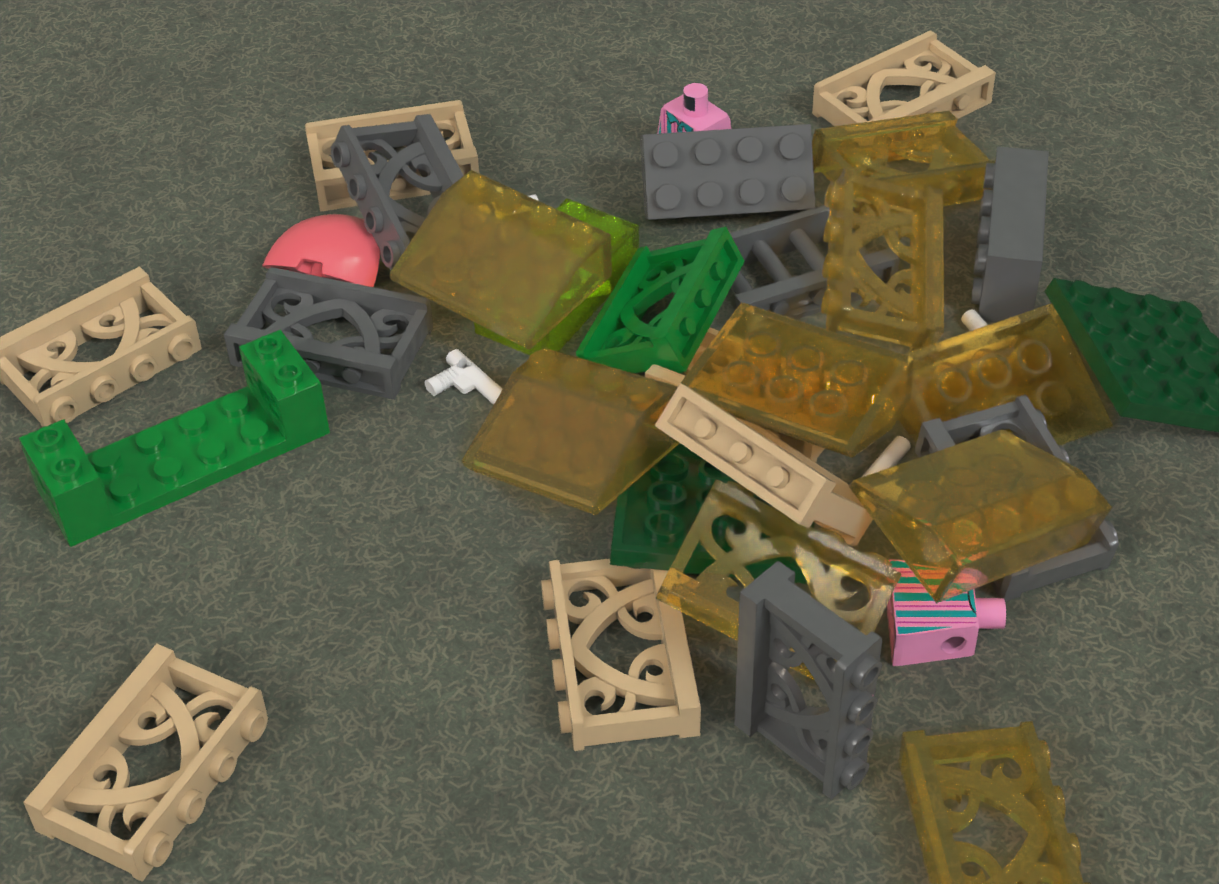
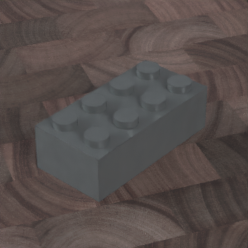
(727, 171)
(1010, 233)

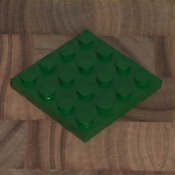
(1145, 352)
(661, 509)

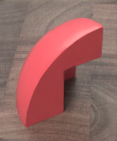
(328, 248)

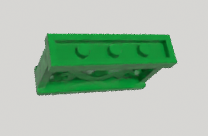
(700, 279)

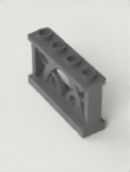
(371, 184)
(350, 362)
(1031, 427)
(827, 739)

